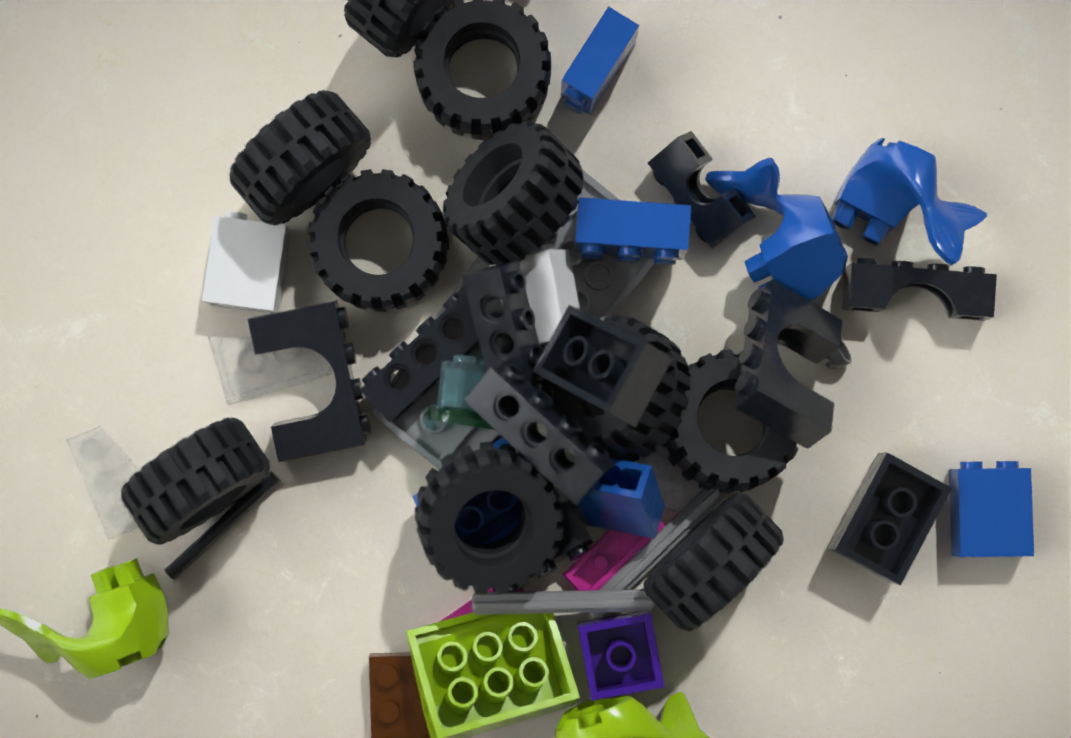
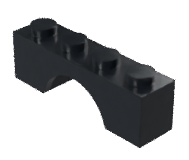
(963, 294)

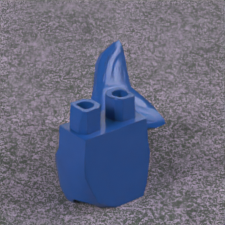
(889, 185)
(805, 248)

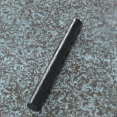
(221, 526)

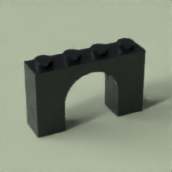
(321, 330)
(764, 384)

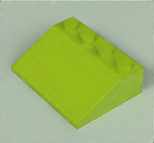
(489, 671)

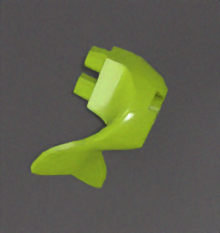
(125, 627)
(628, 719)

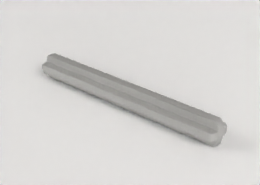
(665, 540)
(561, 602)

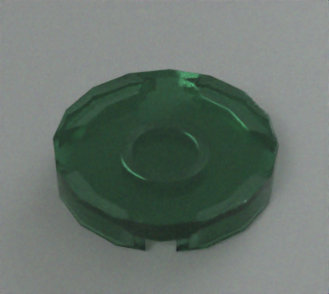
(457, 416)

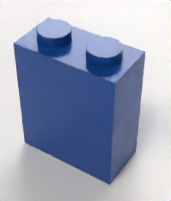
(598, 61)
(625, 501)
(991, 510)

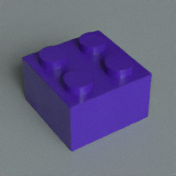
(620, 655)

